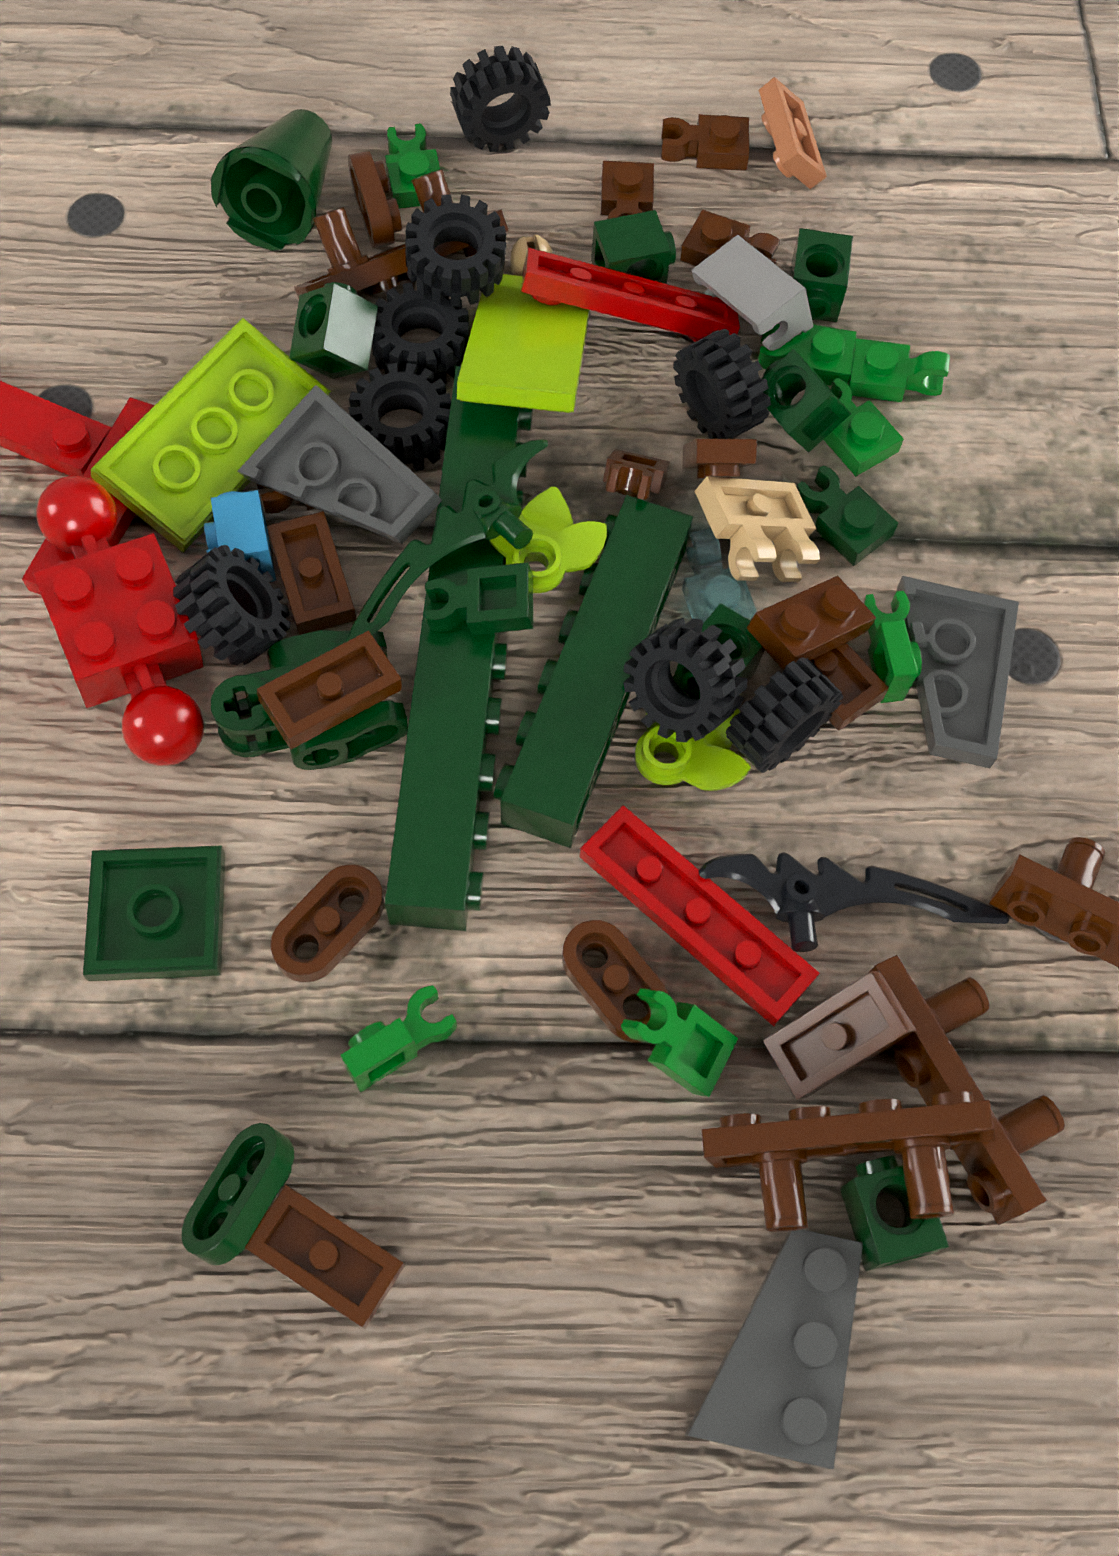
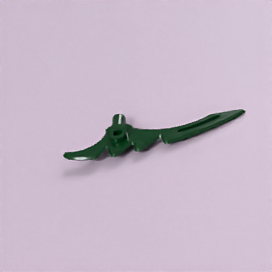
(485, 513)

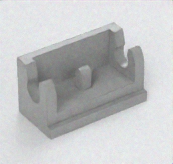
(756, 291)

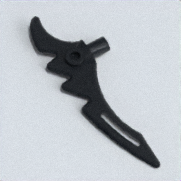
(808, 897)

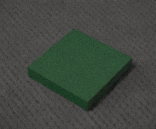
(155, 913)

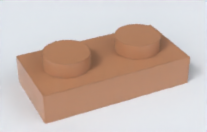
(792, 134)

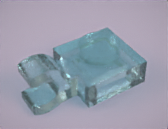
(712, 582)

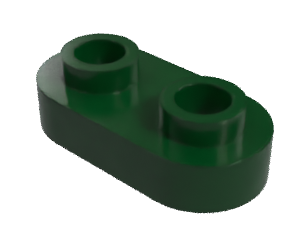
(238, 1194)

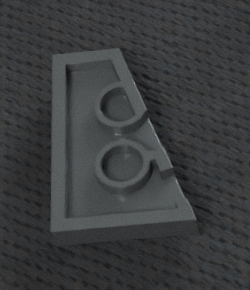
(340, 469)
(964, 669)
(789, 1362)

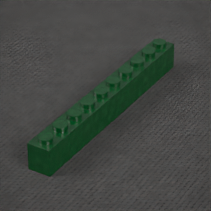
(452, 706)

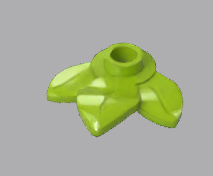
(555, 540)
(701, 763)

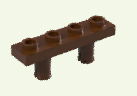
(380, 270)
(1064, 900)
(931, 1064)
(880, 1126)

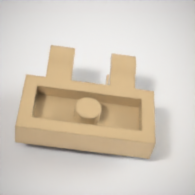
(753, 516)

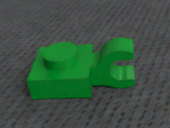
(886, 371)
(890, 651)
(383, 1049)

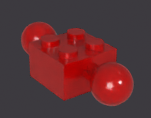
(119, 621)

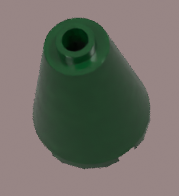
(275, 180)

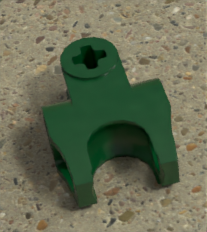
(339, 745)

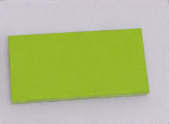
(523, 351)
(204, 434)

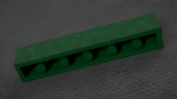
(585, 688)

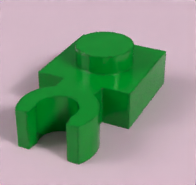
(406, 162)
(822, 347)
(864, 436)
(687, 1041)

